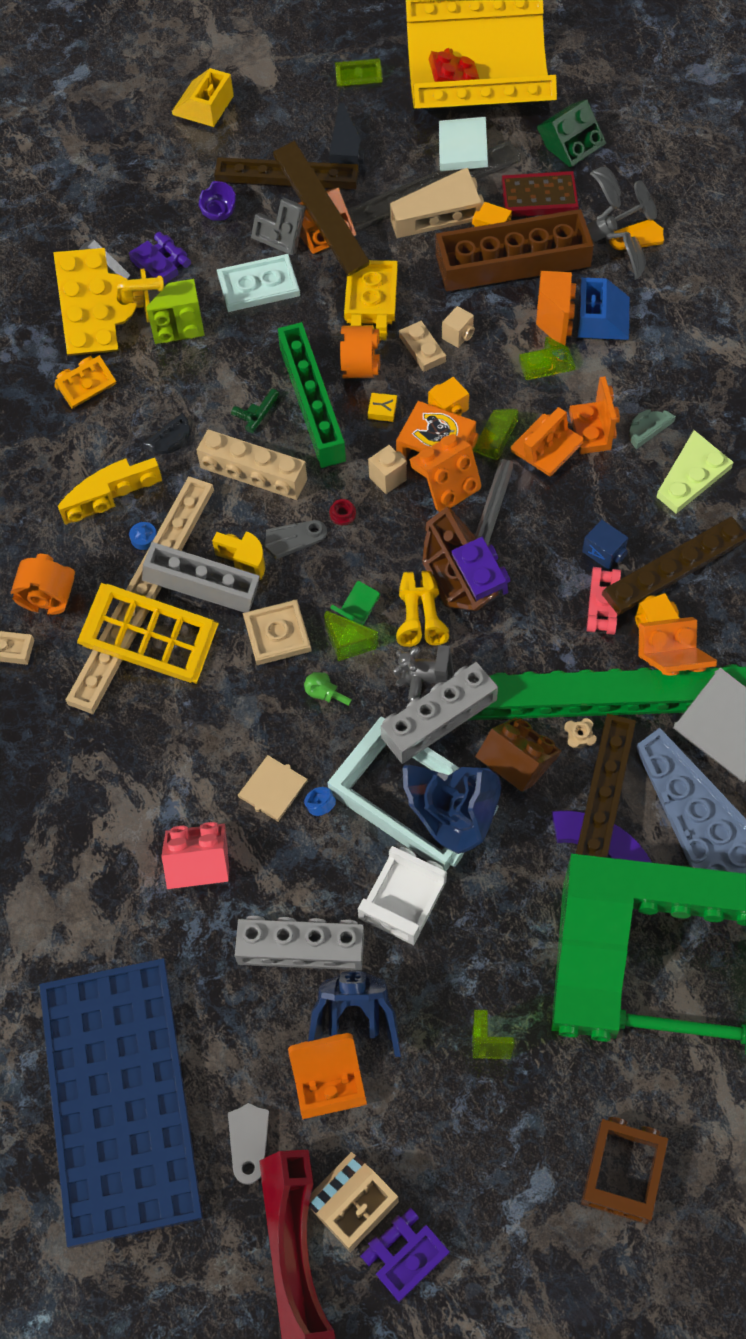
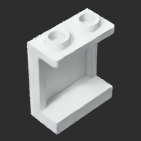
(403, 895)

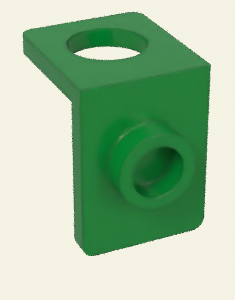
(359, 603)

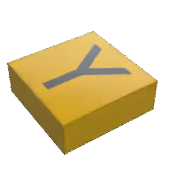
(382, 407)

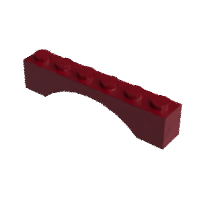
(287, 1194)

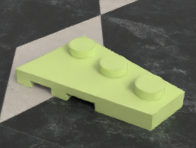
(693, 472)

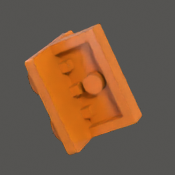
(548, 442)

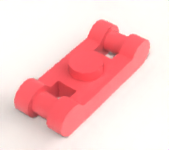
(597, 603)

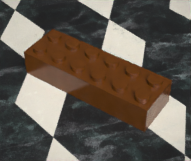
(513, 250)

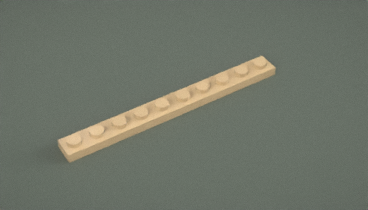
(173, 533)

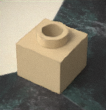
(458, 327)

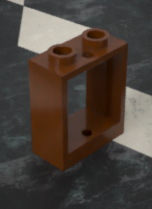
(614, 1203)

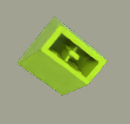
(175, 313)

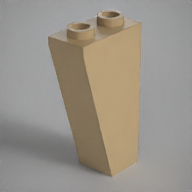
(437, 206)

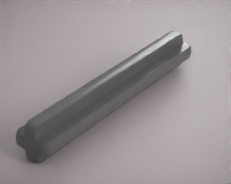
(494, 500)

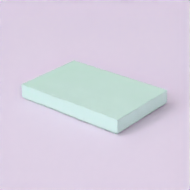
(463, 144)
(258, 282)

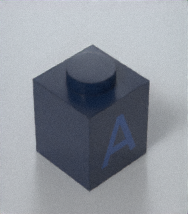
(605, 545)

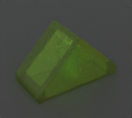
(349, 637)

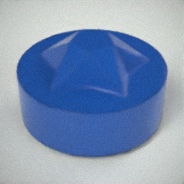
(142, 535)
(320, 801)

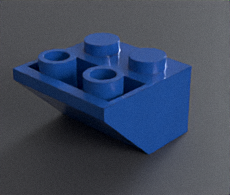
(602, 310)

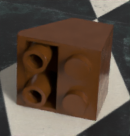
(518, 753)

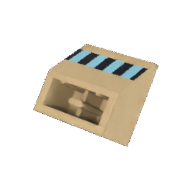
(352, 1201)

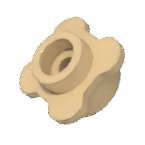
(580, 741)

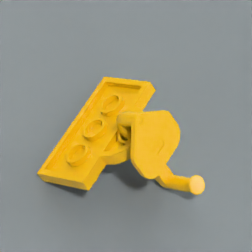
(97, 300)

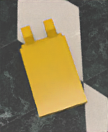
(372, 296)

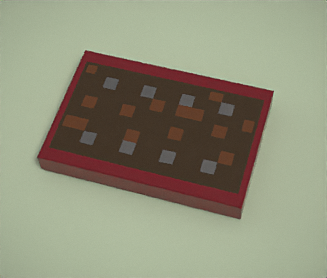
(539, 193)

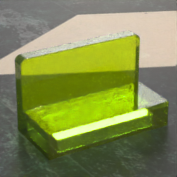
(488, 1046)

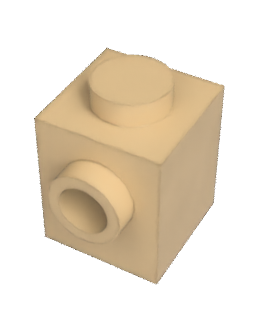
(387, 469)

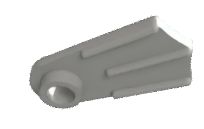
(248, 1140)

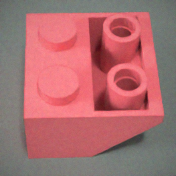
(195, 855)

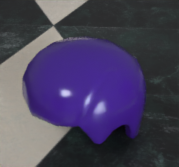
(217, 201)

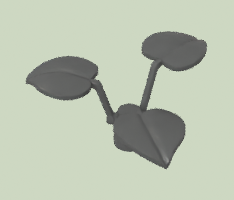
(605, 225)

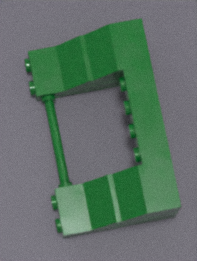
(596, 931)

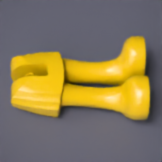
(410, 631)

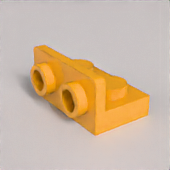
(84, 381)

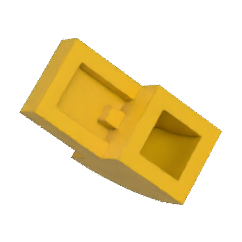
(245, 553)

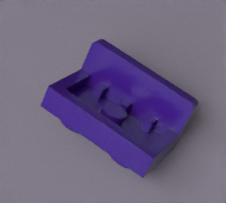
(480, 568)

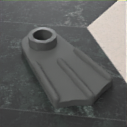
(293, 537)

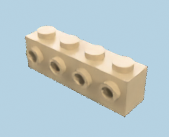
(252, 464)

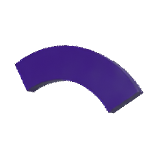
(622, 845)

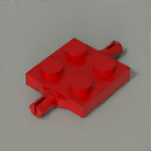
(451, 68)

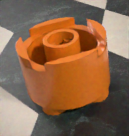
(358, 351)
(42, 584)

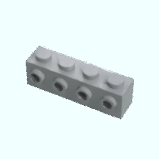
(200, 577)
(438, 712)
(299, 943)

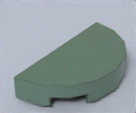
(647, 425)

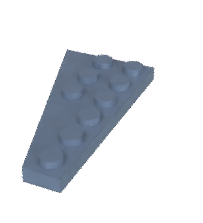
(700, 815)

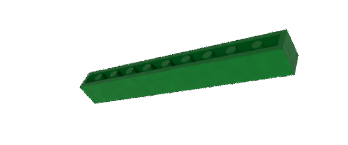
(598, 693)

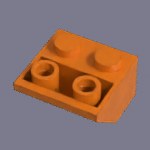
(310, 233)
(554, 304)

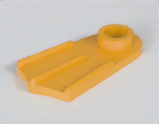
(646, 232)

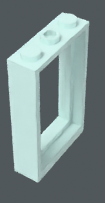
(356, 765)

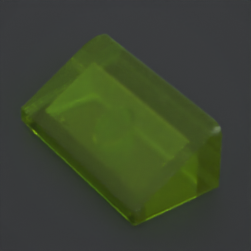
(358, 72)
(496, 433)

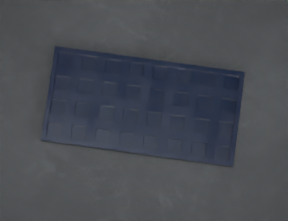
(118, 1104)

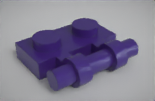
(155, 262)
(412, 1262)

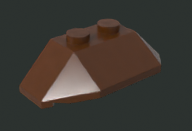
(443, 535)

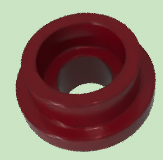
(340, 506)

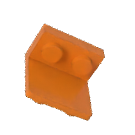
(596, 420)
(672, 646)

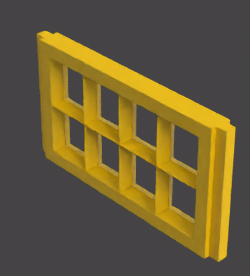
(98, 614)

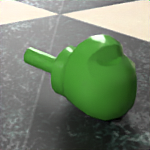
(320, 687)

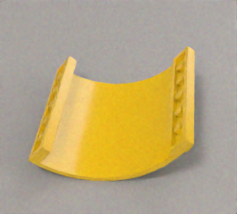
(500, 38)

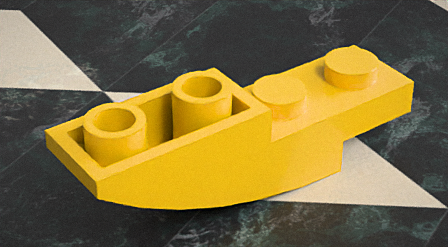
(98, 490)

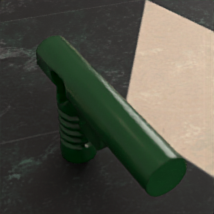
(256, 412)

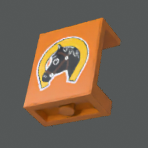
(429, 425)

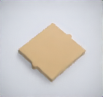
(272, 788)

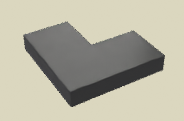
(284, 231)

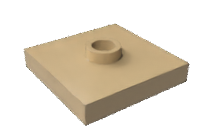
(277, 632)

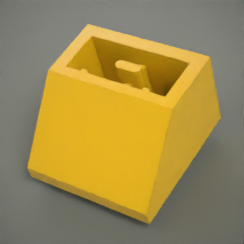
(206, 98)

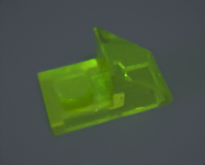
(549, 361)

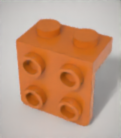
(449, 471)
(327, 1075)

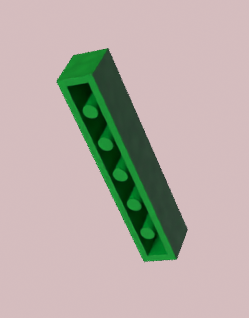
(311, 395)

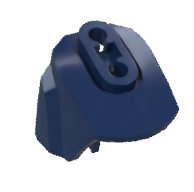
(455, 805)
(354, 989)

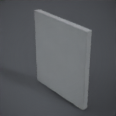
(718, 723)

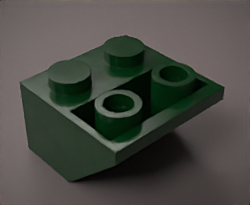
(572, 133)

